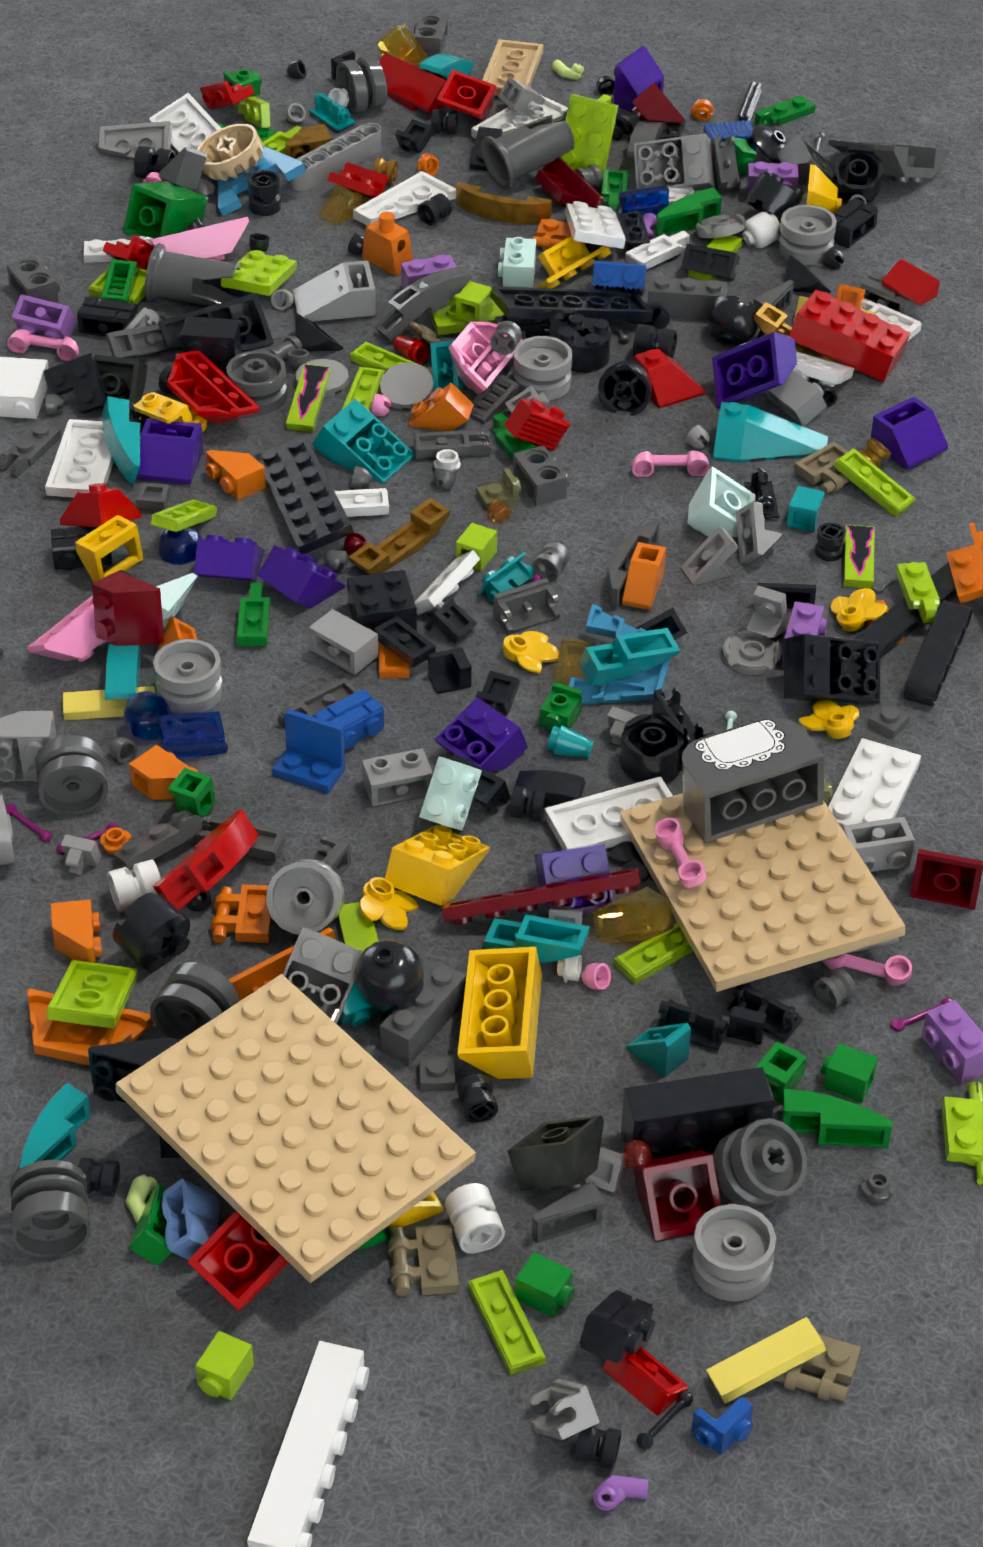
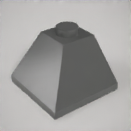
(800, 152)

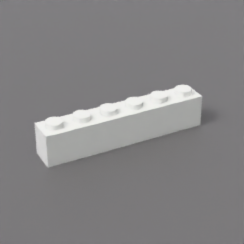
(310, 1448)

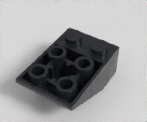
(831, 669)
(115, 1061)

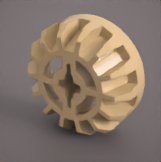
(231, 151)

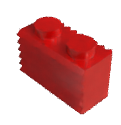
(537, 423)

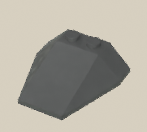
(902, 161)

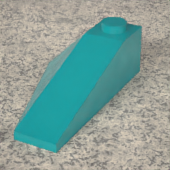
(753, 434)

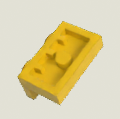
(163, 408)

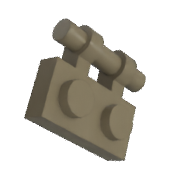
(820, 467)
(436, 1260)
(833, 1364)

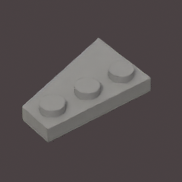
(125, 139)

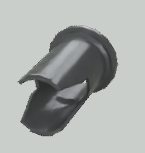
(525, 149)
(182, 277)

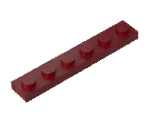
(528, 898)

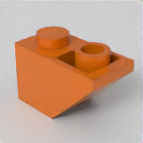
(442, 411)
(235, 472)
(644, 576)
(155, 772)
(74, 930)

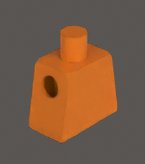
(387, 244)

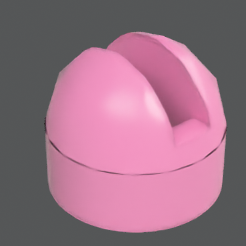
(380, 405)
(596, 971)

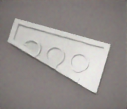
(511, 120)
(403, 198)

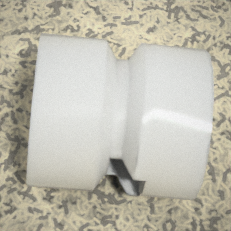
(129, 885)
(474, 1218)

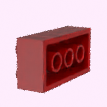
(849, 335)

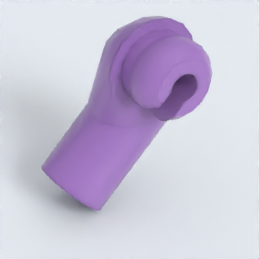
(650, 220)
(617, 1489)

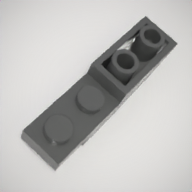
(426, 293)

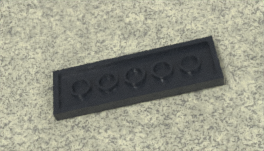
(561, 303)
(304, 494)

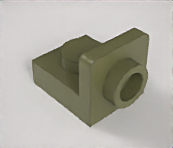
(506, 490)

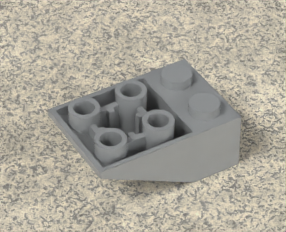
(675, 162)
(338, 293)
(20, 741)
(323, 970)

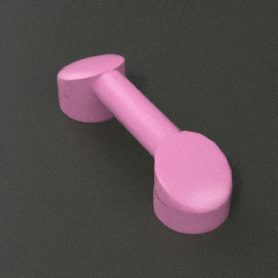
(21, 339)
(644, 463)
(671, 839)
(895, 971)

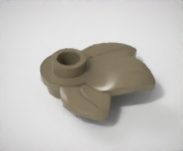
(423, 333)

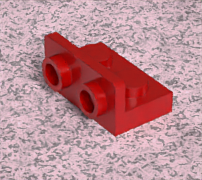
(222, 95)
(360, 180)
(136, 251)

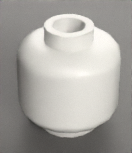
(761, 230)

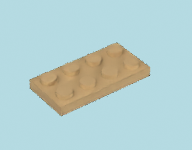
(513, 60)

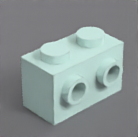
(518, 262)
(450, 793)

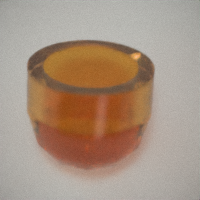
(499, 511)

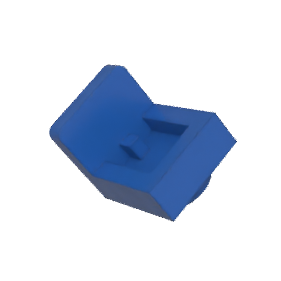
(730, 1427)

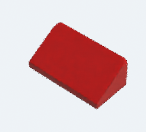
(911, 282)
(646, 1380)

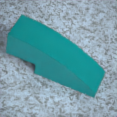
(443, 64)
(122, 437)
(627, 655)
(122, 671)
(552, 938)
(55, 1128)

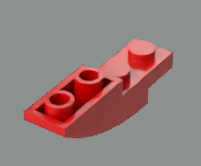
(210, 861)

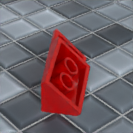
(410, 84)
(237, 1261)

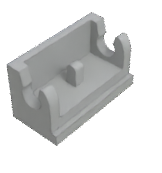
(519, 95)
(568, 1412)

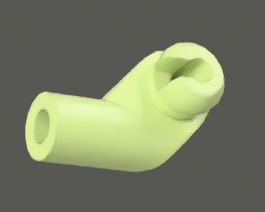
(568, 73)
(138, 1193)

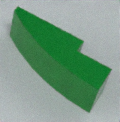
(688, 211)
(834, 1120)

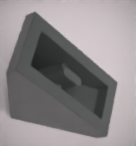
(185, 168)

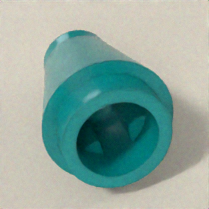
(569, 743)

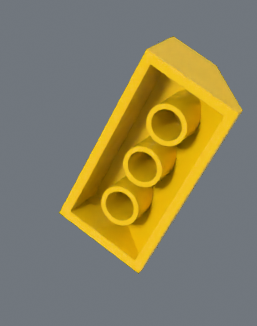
(501, 1011)

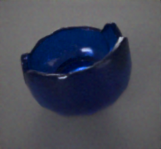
(179, 546)
(143, 713)

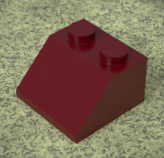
(656, 107)
(127, 611)
(946, 879)
(677, 1192)

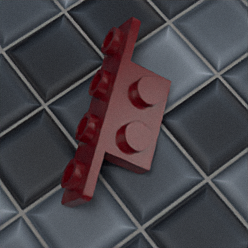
(567, 185)

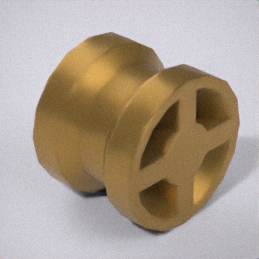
(387, 168)
(875, 452)

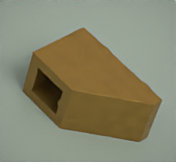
(307, 140)

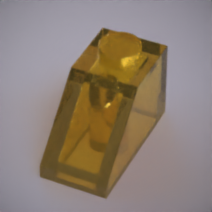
(402, 45)
(634, 917)

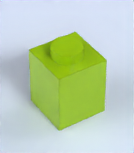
(474, 303)
(481, 540)
(224, 1366)

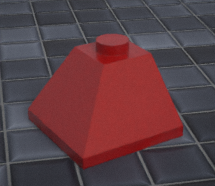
(467, 95)
(669, 379)
(98, 506)

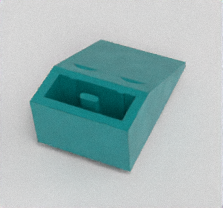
(361, 440)

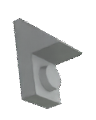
(752, 535)
(708, 560)
(769, 614)

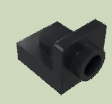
(451, 620)

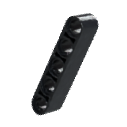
(937, 653)

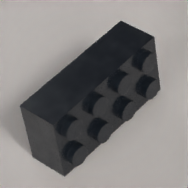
(694, 1111)

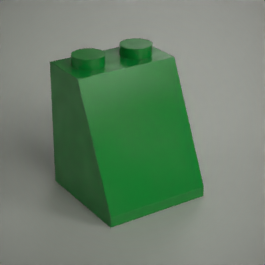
(162, 209)

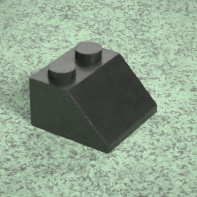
(122, 377)
(558, 1154)

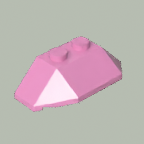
(207, 241)
(475, 358)
(71, 637)

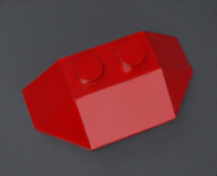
(208, 390)

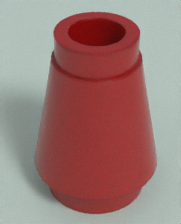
(412, 349)

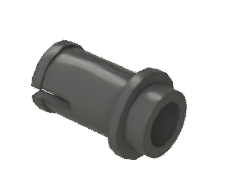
(289, 343)

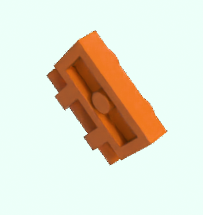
(551, 233)
(253, 916)

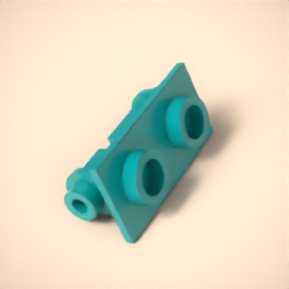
(331, 113)
(511, 571)

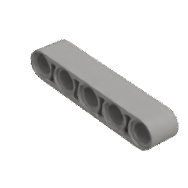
(332, 156)

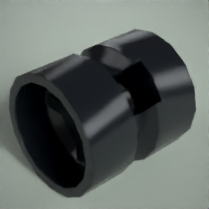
(149, 160)
(264, 193)
(648, 336)

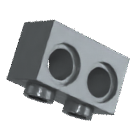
(431, 33)
(33, 279)
(540, 475)

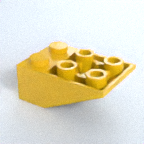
(434, 863)

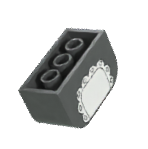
(750, 776)

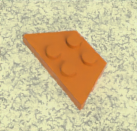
(72, 1040)

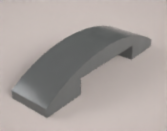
(644, 132)
(136, 342)
(621, 561)

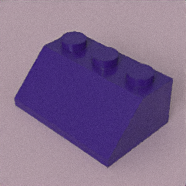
(753, 367)

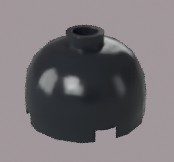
(732, 321)
(625, 383)
(389, 974)

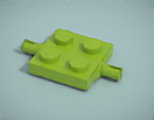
(964, 1128)

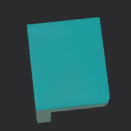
(805, 508)

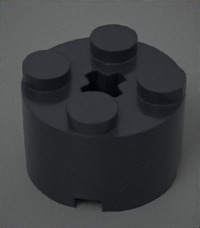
(858, 173)
(772, 196)
(588, 340)
(652, 748)
(152, 931)

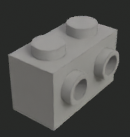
(798, 398)
(343, 641)
(396, 777)
(882, 843)

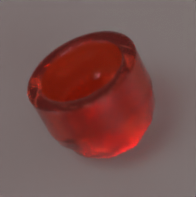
(636, 1154)

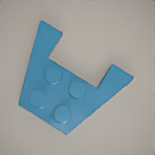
(271, 161)
(629, 689)

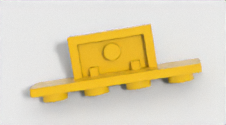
(565, 258)

